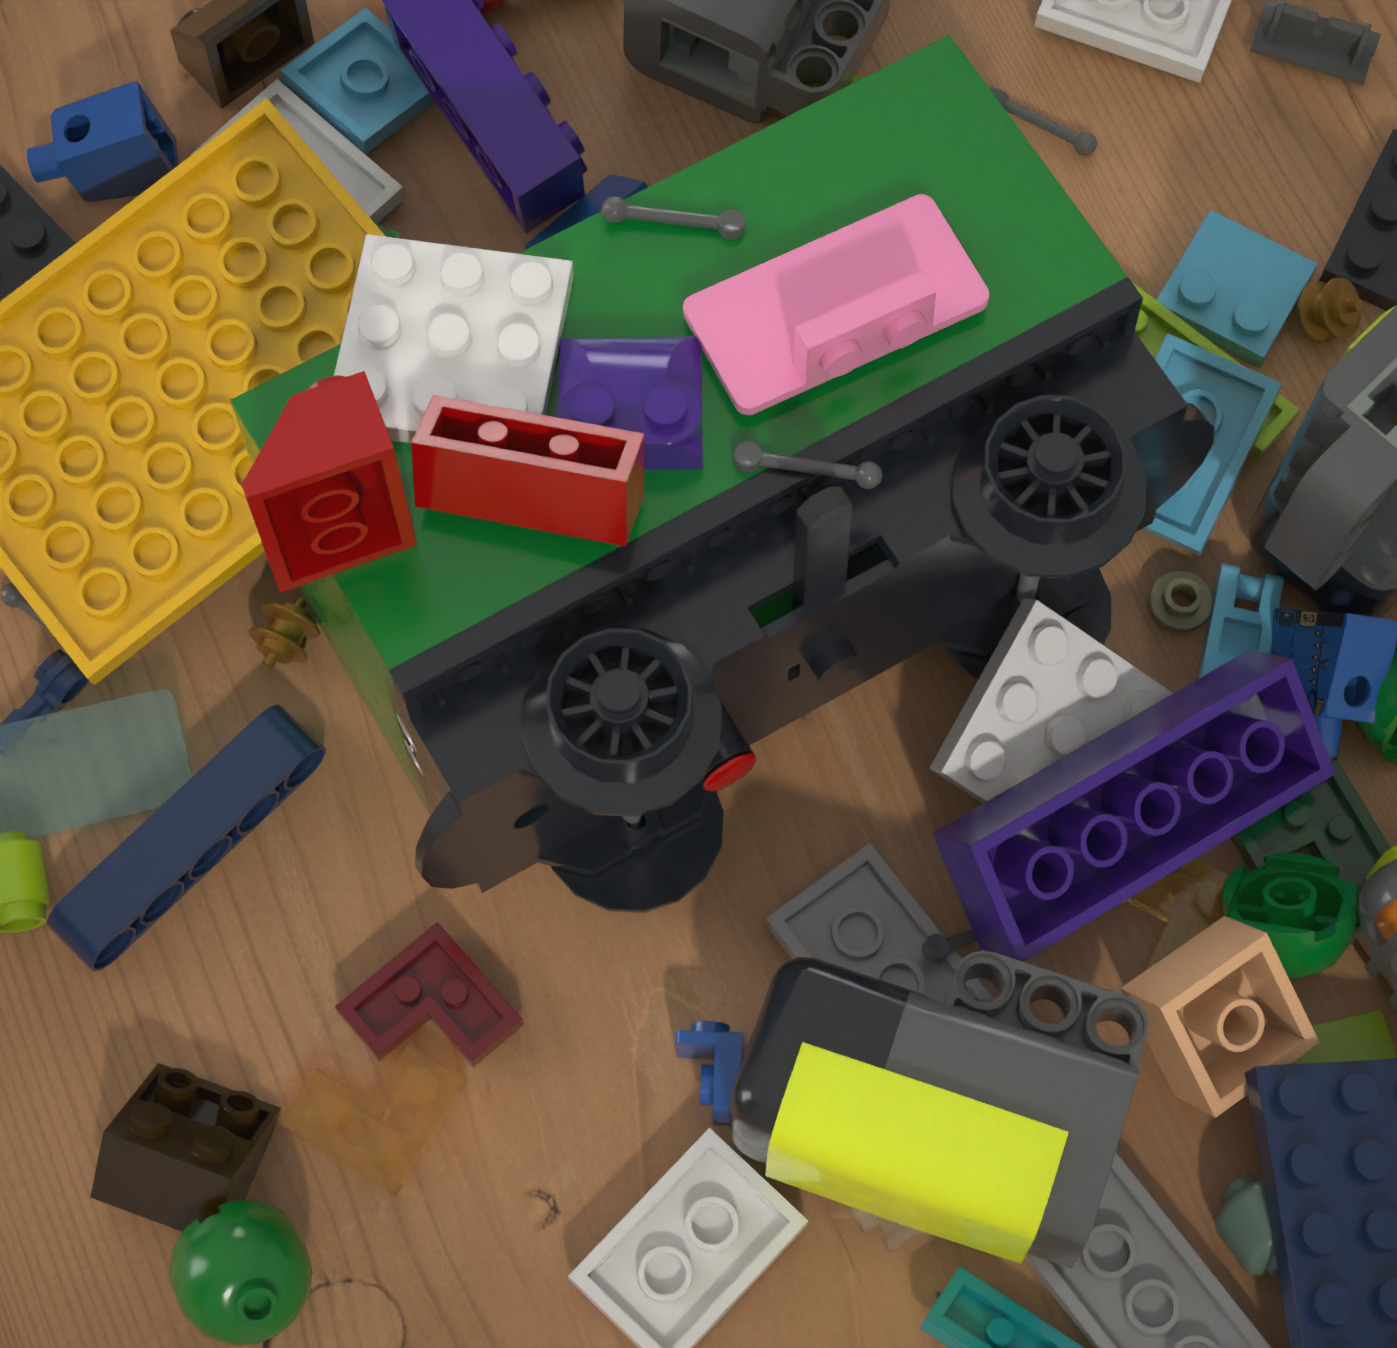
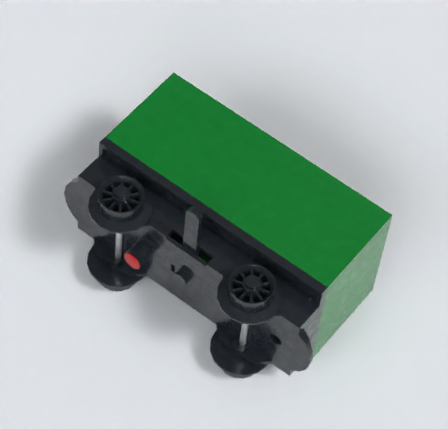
(603, 692)

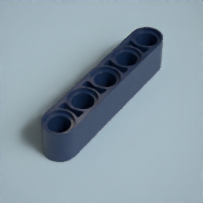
(186, 838)

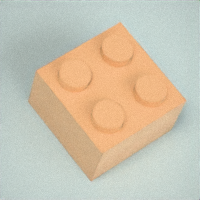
(1220, 1012)

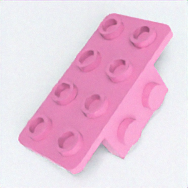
(835, 304)

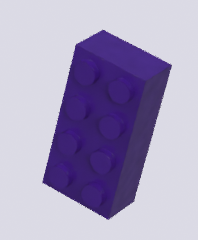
(491, 105)

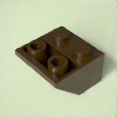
(182, 1148)

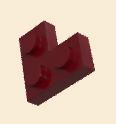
(433, 983)

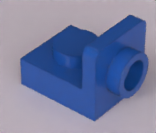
(715, 1042)

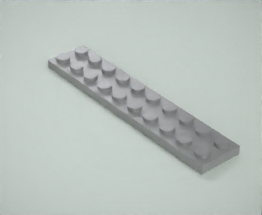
(1137, 1273)

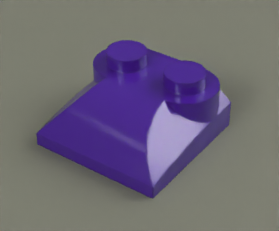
(639, 388)

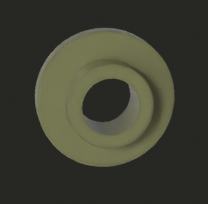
(1176, 617)

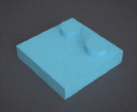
(358, 81)
(1236, 287)

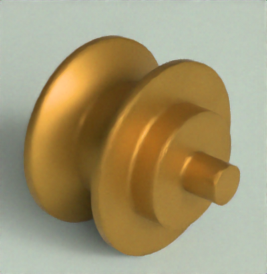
(1329, 309)
(284, 632)

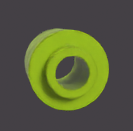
(22, 883)

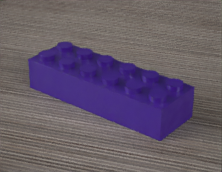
(1134, 804)

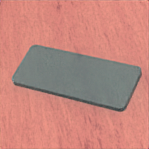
(91, 764)

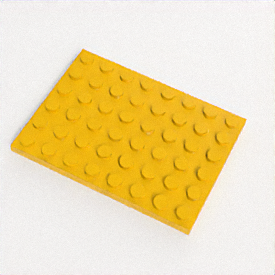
(124, 376)

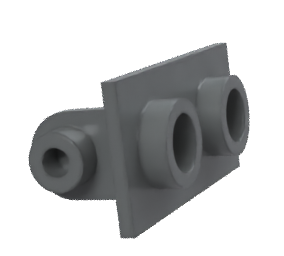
(1315, 41)

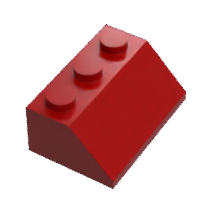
(328, 485)

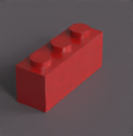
(528, 470)

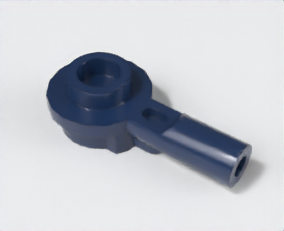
(58, 685)

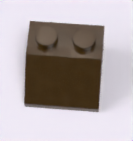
(240, 43)

